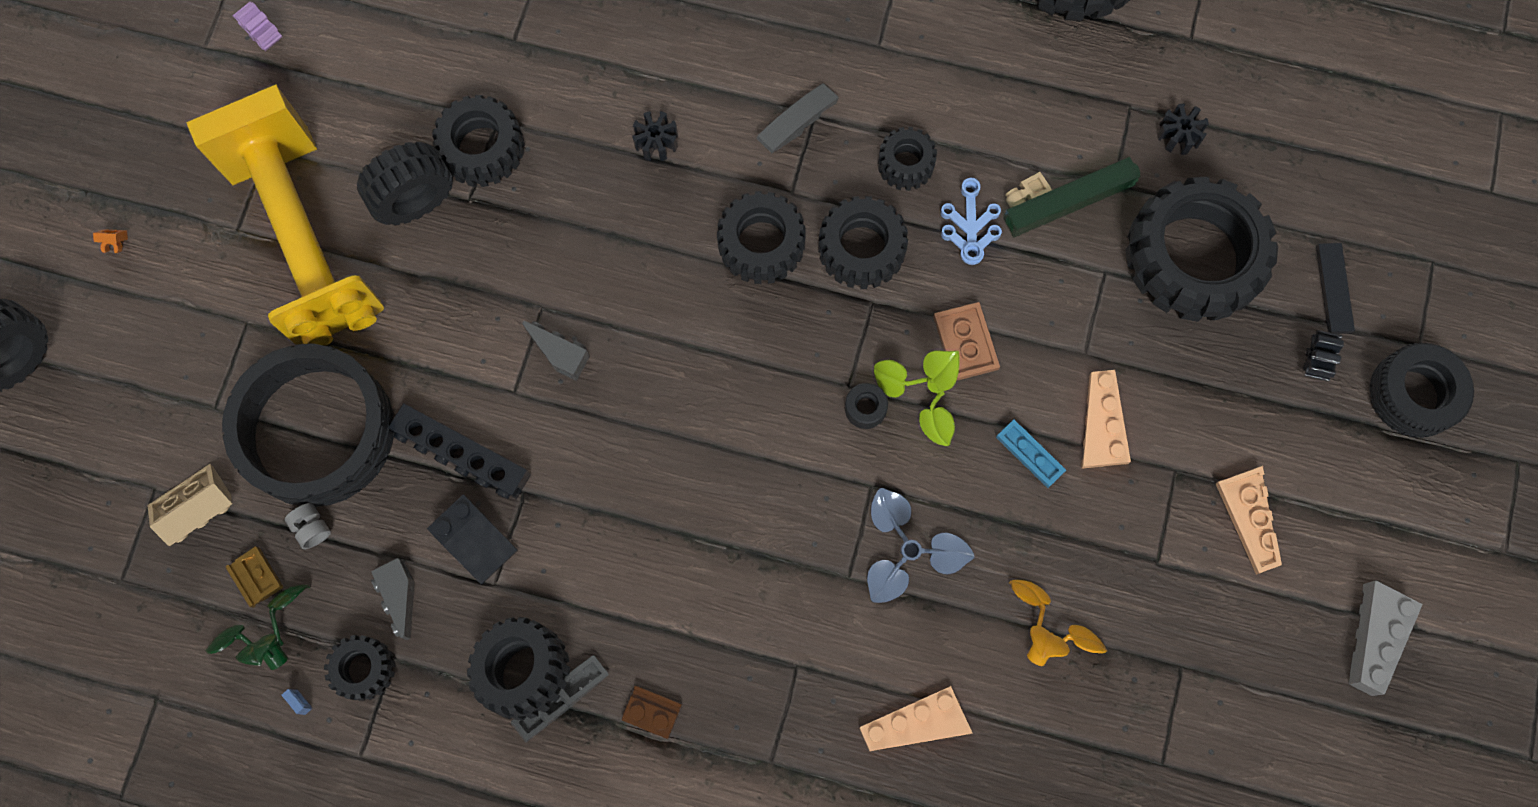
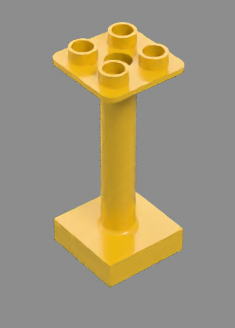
(255, 142)

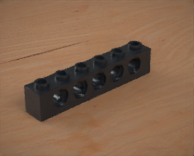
(409, 419)

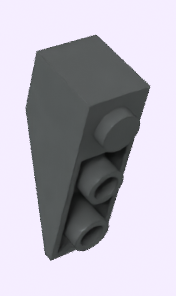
(563, 355)
(397, 590)

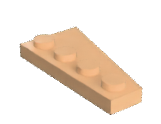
(1105, 429)
(922, 721)

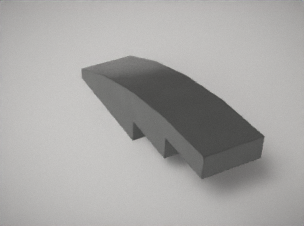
(797, 117)
(579, 683)

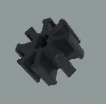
(1182, 129)
(644, 140)
(1323, 355)

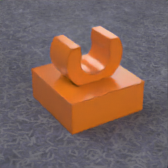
(111, 237)

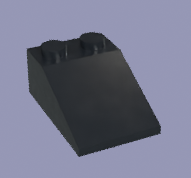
(472, 539)

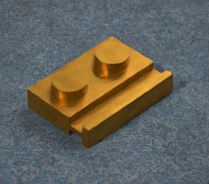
(254, 577)

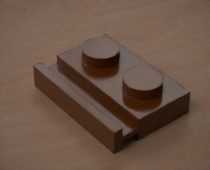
(651, 712)

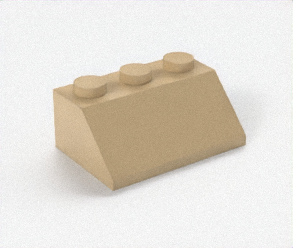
(189, 506)

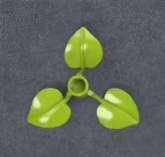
(941, 373)

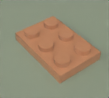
(967, 332)

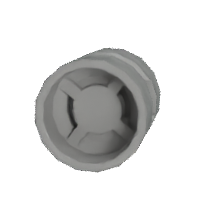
(307, 525)

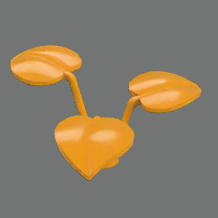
(1046, 643)

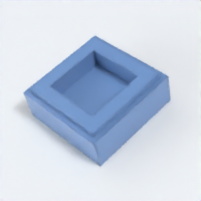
(296, 701)

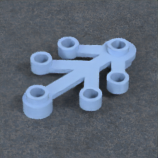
(970, 225)

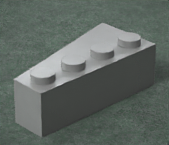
(1381, 636)

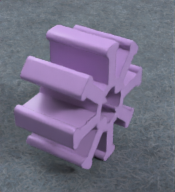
(257, 26)

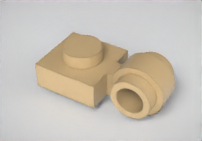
(1030, 188)

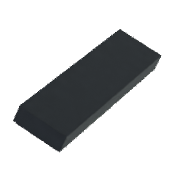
(1335, 288)

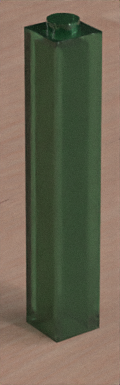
(1071, 197)

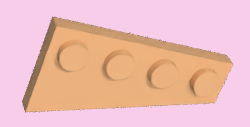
(1250, 513)

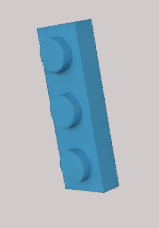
(1030, 453)

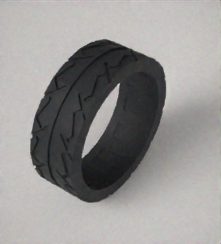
(262, 381)

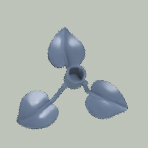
(888, 581)

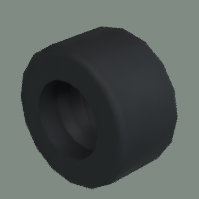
(872, 392)

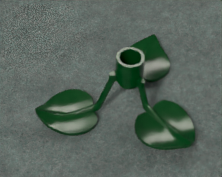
(266, 648)

